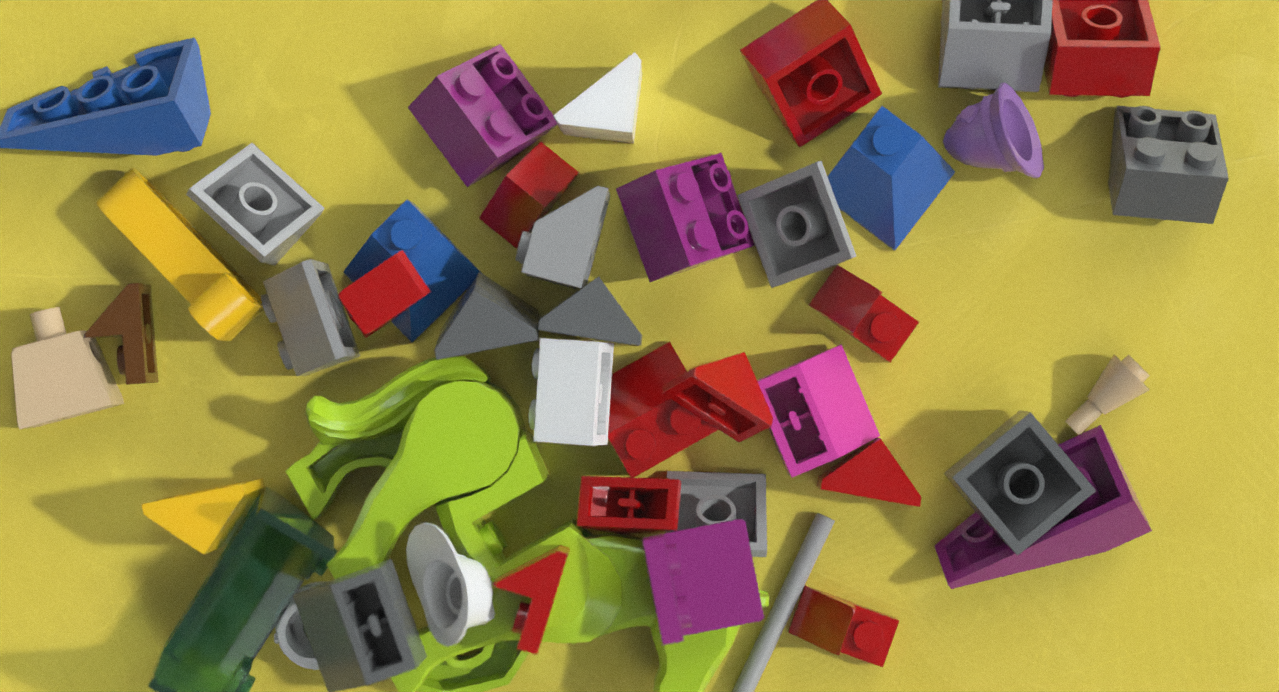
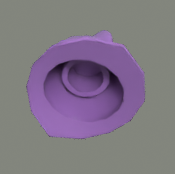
(997, 135)

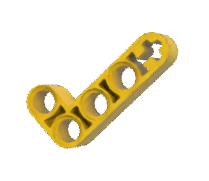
(216, 291)

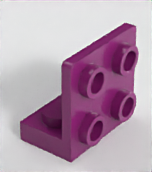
(703, 579)

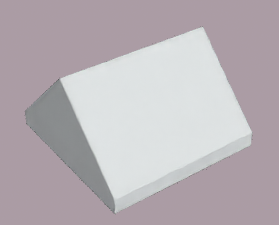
(607, 107)

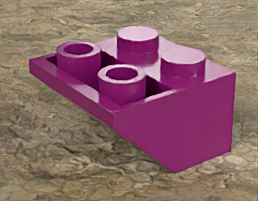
(482, 114)
(685, 216)

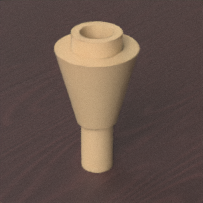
(1116, 386)

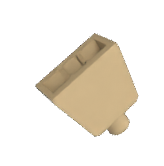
(60, 374)

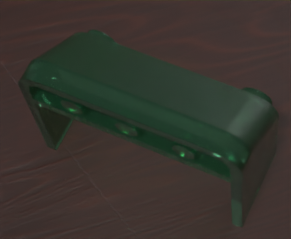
(243, 599)

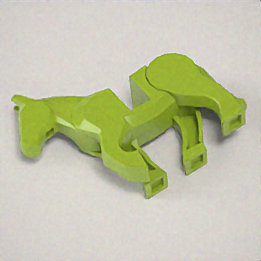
(467, 449)

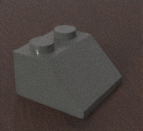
(1019, 481)

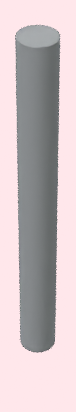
(784, 604)

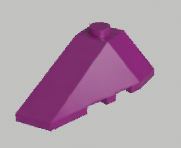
(1095, 526)

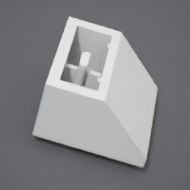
(572, 392)

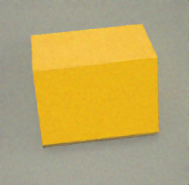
(206, 516)

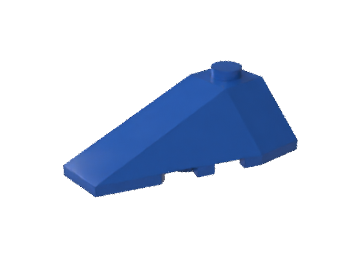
(136, 111)

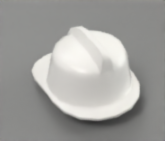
(449, 585)

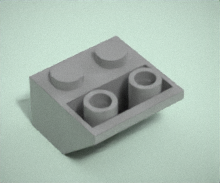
(994, 43)

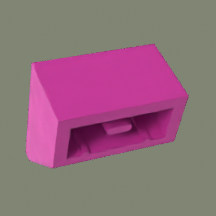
(817, 411)

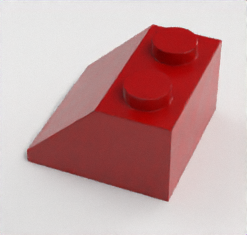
(1101, 48)
(812, 71)
(642, 420)

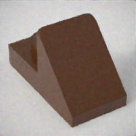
(132, 318)

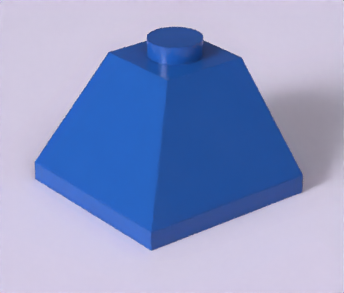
(888, 178)
(432, 254)

